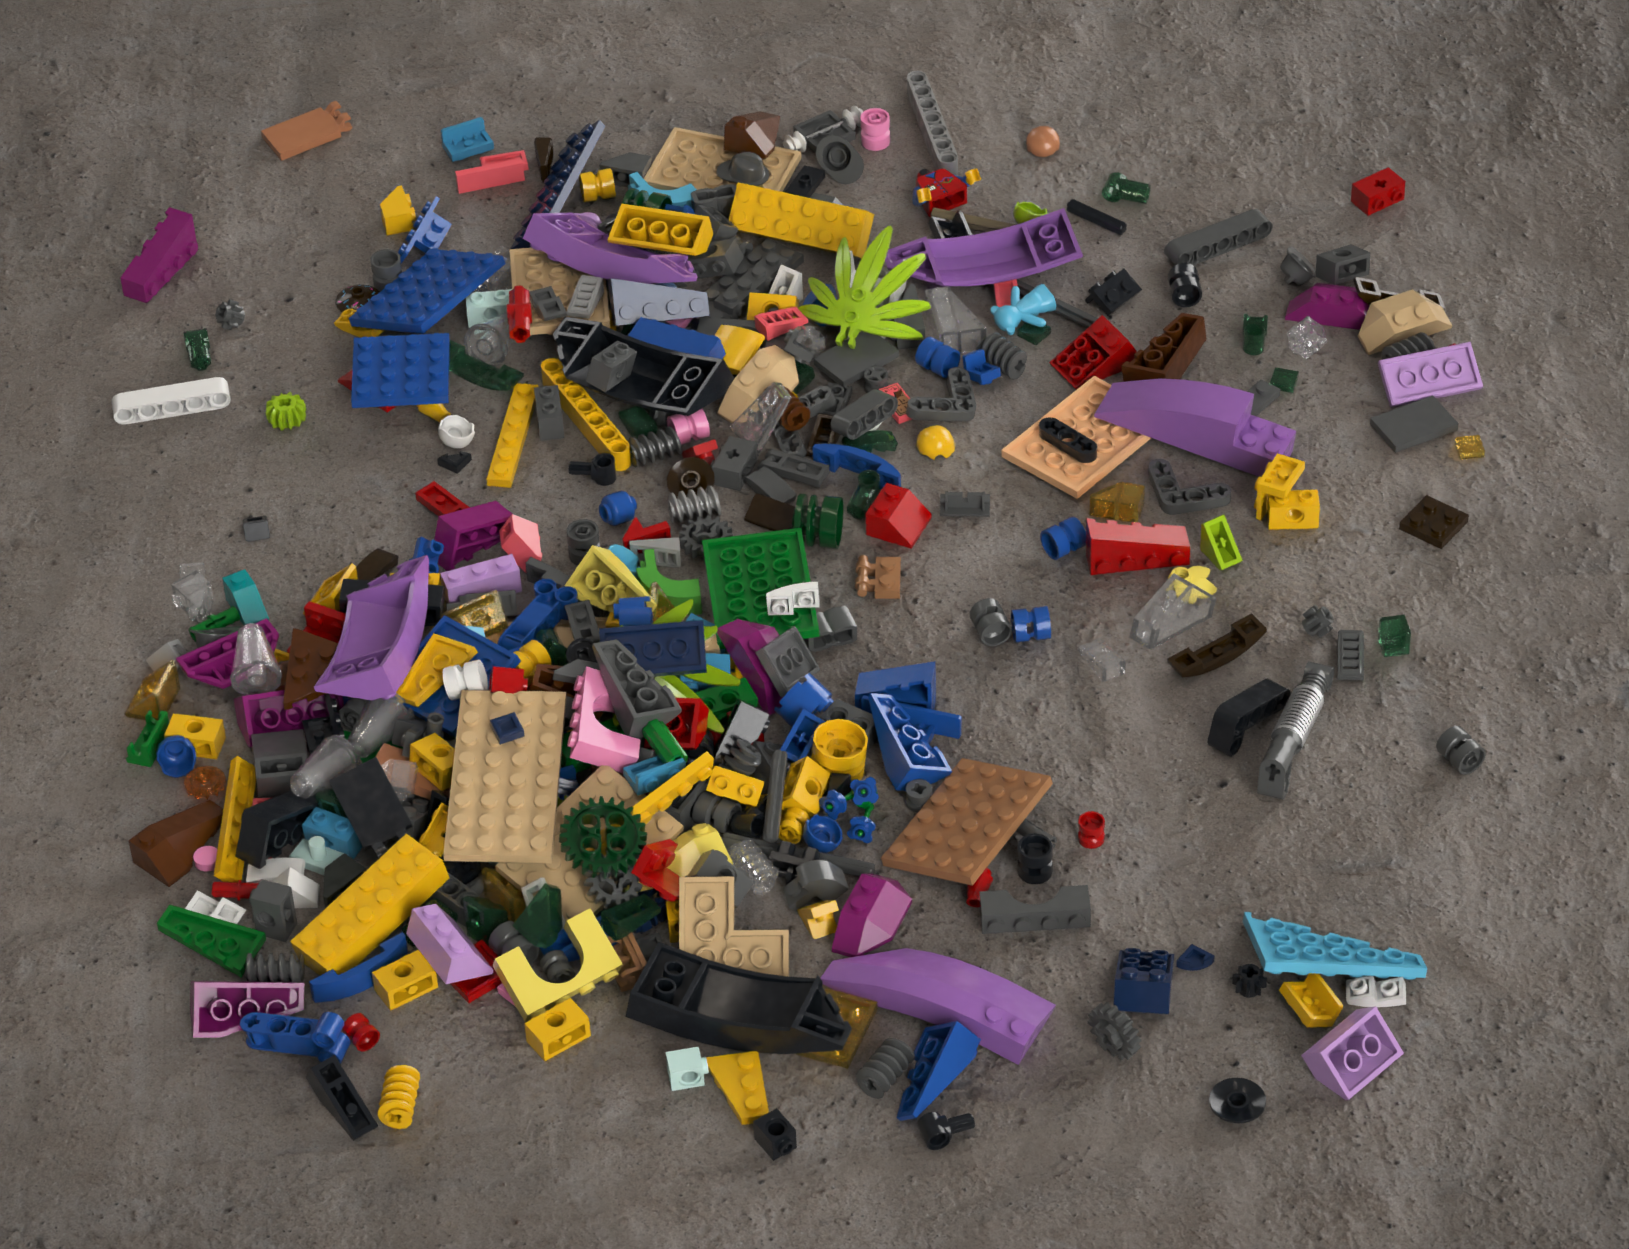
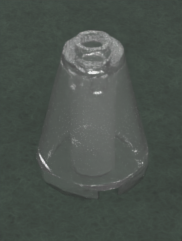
(489, 340)
(254, 662)
(377, 724)
(326, 762)

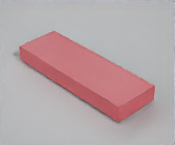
(490, 175)

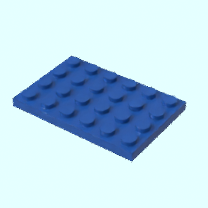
(427, 291)

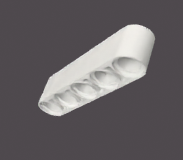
(170, 400)

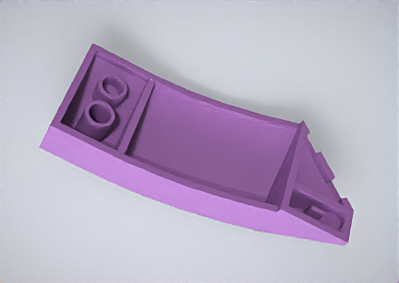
(586, 249)
(994, 254)
(380, 635)
(946, 992)

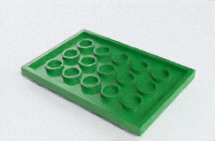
(750, 566)

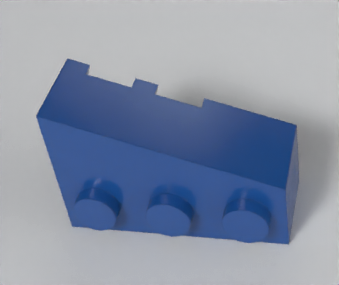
(907, 684)

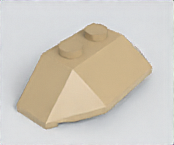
(1400, 318)
(764, 368)

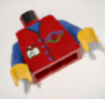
(942, 189)

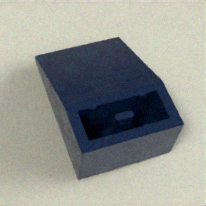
(1143, 981)

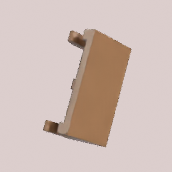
(632, 961)

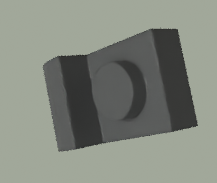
(815, 879)

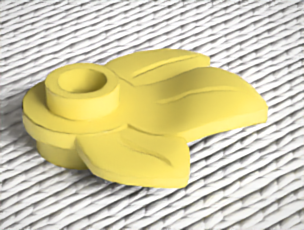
(1197, 576)

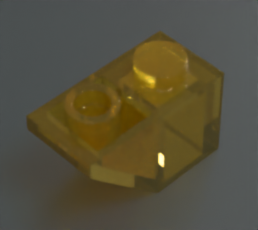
(1118, 502)

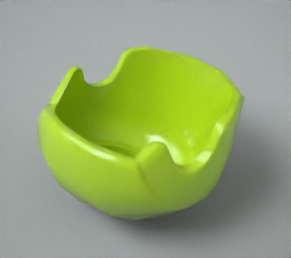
(1027, 211)

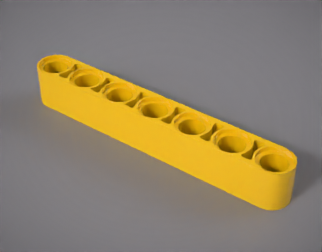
(587, 415)

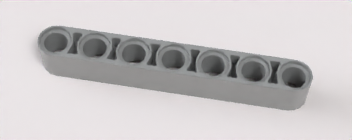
(931, 122)

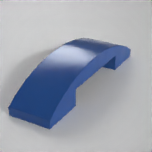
(855, 461)
(359, 978)

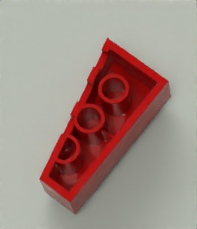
(1134, 546)

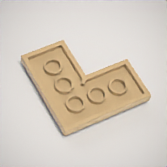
(709, 931)

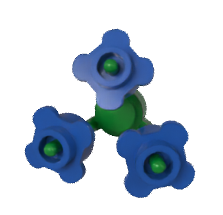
(863, 796)

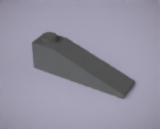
(633, 690)

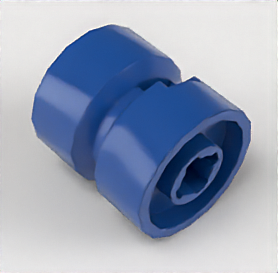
(936, 356)
(1063, 538)
(1039, 620)

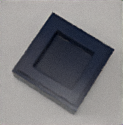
(507, 728)

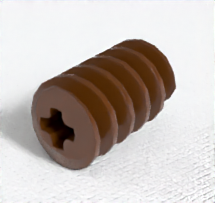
(795, 415)

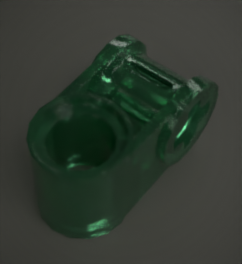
(1254, 334)

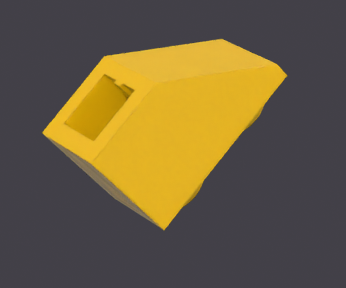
(397, 212)

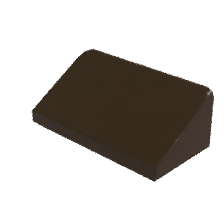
(769, 513)

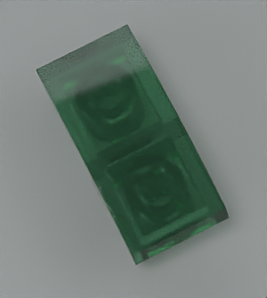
(876, 439)

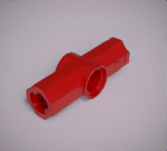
(519, 314)

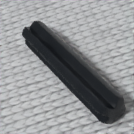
(1096, 217)

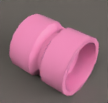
(875, 129)
(688, 427)

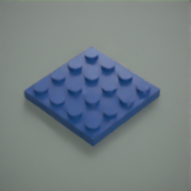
(400, 370)
(489, 654)

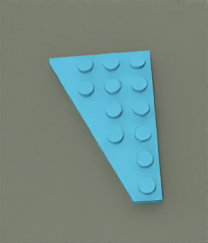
(1294, 949)

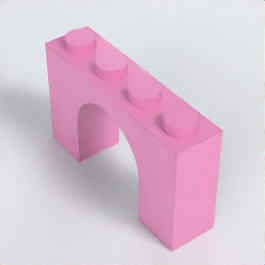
(591, 740)

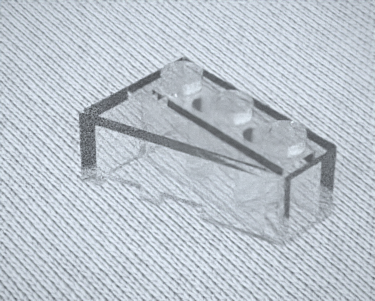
(953, 321)
(1171, 612)

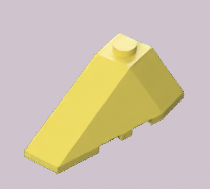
(605, 579)
(690, 848)

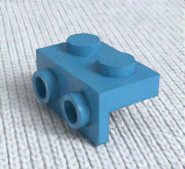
(466, 139)
(651, 773)

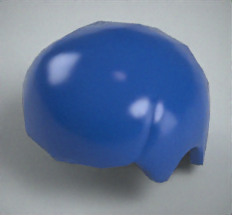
(176, 756)
(822, 833)

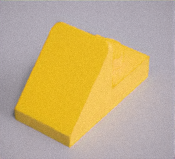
(819, 918)

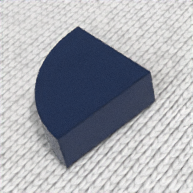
(1195, 959)

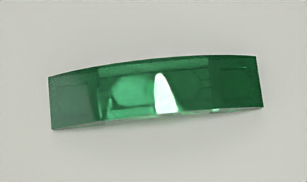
(481, 372)

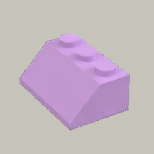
(482, 577)
(445, 945)
(1353, 1052)

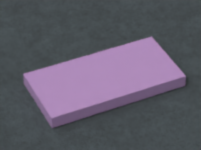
(1430, 373)

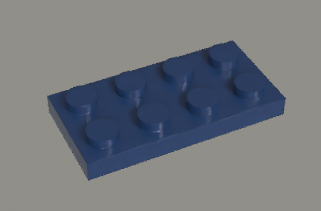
(663, 647)

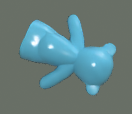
(1027, 309)

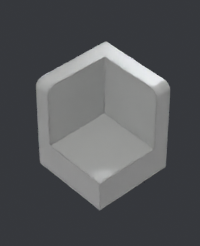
(169, 651)

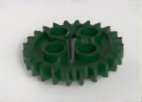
(577, 837)

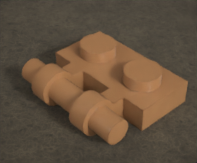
(886, 573)

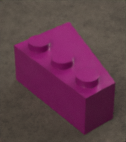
(469, 531)

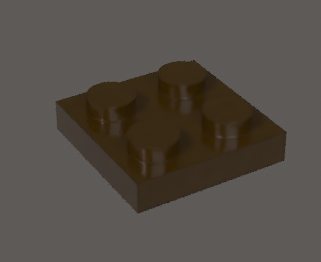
(1433, 522)

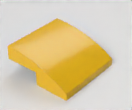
(739, 346)

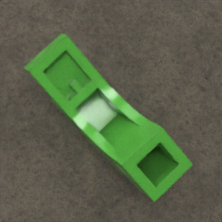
(676, 590)

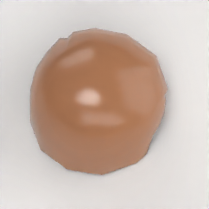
(1043, 141)

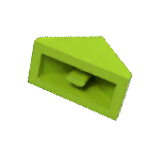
(1219, 543)

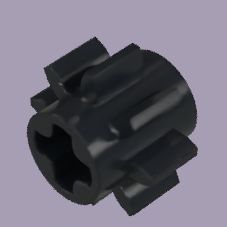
(1249, 980)

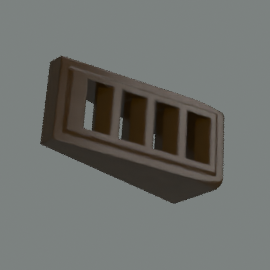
(544, 156)
(822, 421)

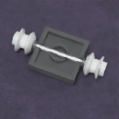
(826, 124)

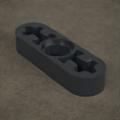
(1055, 431)

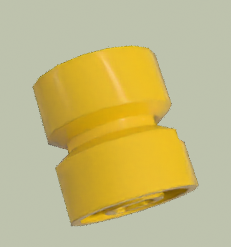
(597, 185)
(531, 655)

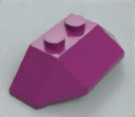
(1329, 306)
(742, 641)
(215, 660)
(870, 915)

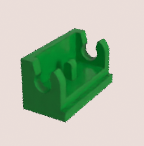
(146, 746)

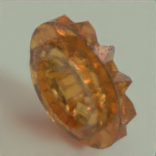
(202, 775)

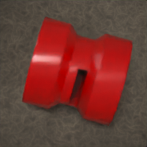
(1091, 829)
(361, 1032)

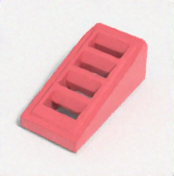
(775, 324)

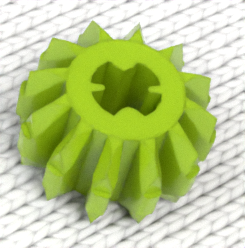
(285, 411)

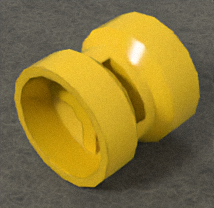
(792, 825)

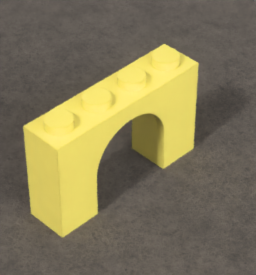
(535, 996)

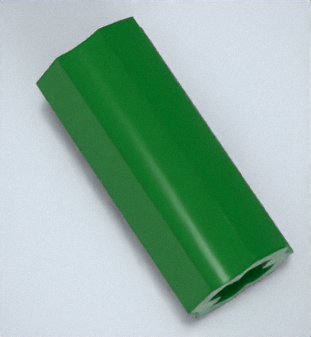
(663, 742)

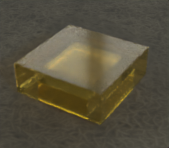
(1469, 447)

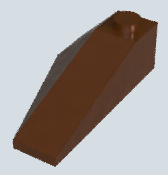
(752, 133)
(169, 845)

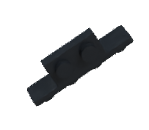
(320, 728)

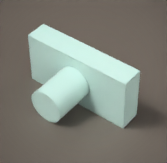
(315, 854)

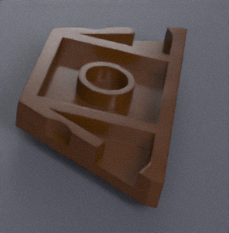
(306, 664)

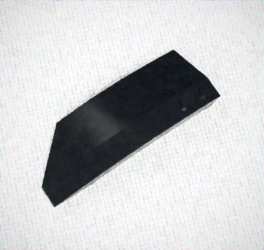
(659, 378)
(735, 1006)

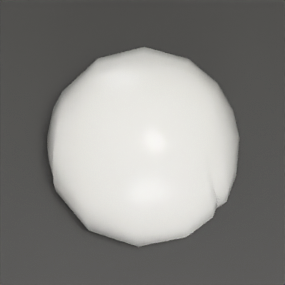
(456, 431)

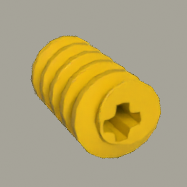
(398, 1096)

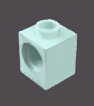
(686, 1068)

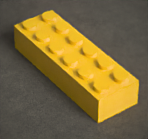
(800, 219)
(371, 908)

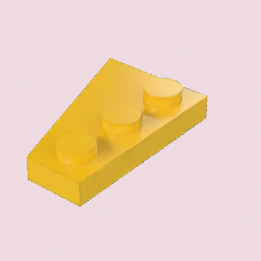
(427, 671)
(742, 1084)

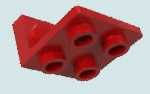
(323, 622)
(653, 870)

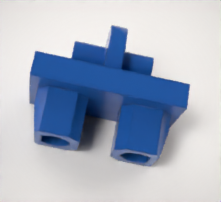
(430, 548)

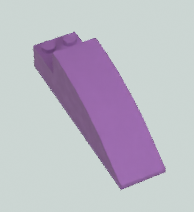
(1199, 419)

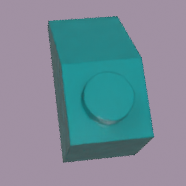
(244, 596)

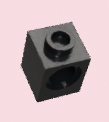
(775, 1134)

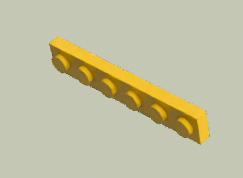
(512, 436)
(665, 794)
(238, 797)

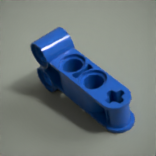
(541, 613)
(297, 1035)

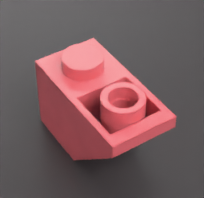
(520, 539)

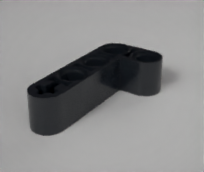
(1243, 712)

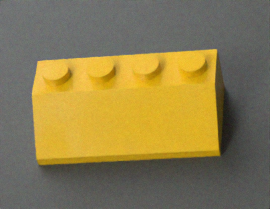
(661, 230)

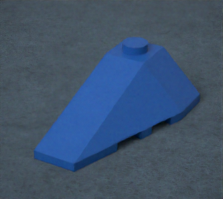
(904, 747)
(939, 1058)

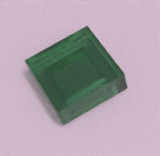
(1034, 333)
(1284, 379)

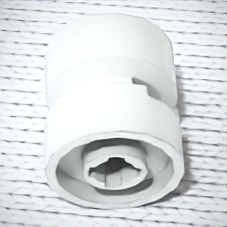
(469, 677)

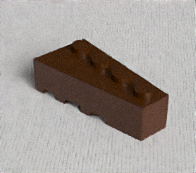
(1170, 353)

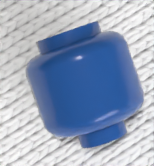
(617, 508)

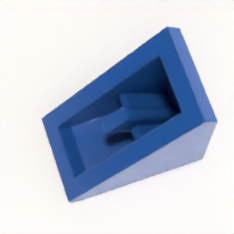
(801, 735)

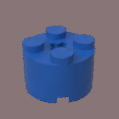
(633, 611)
(808, 696)

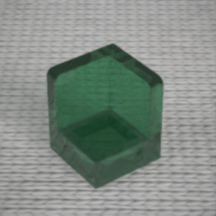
(1394, 635)

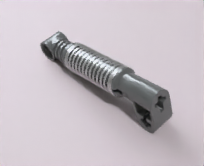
(1293, 729)

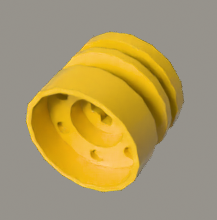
(840, 748)

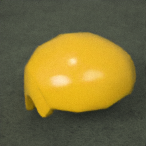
(935, 441)

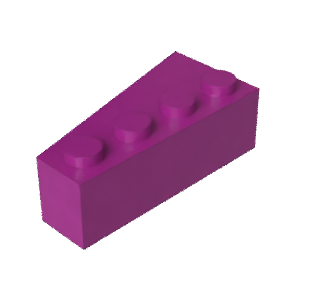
(161, 256)

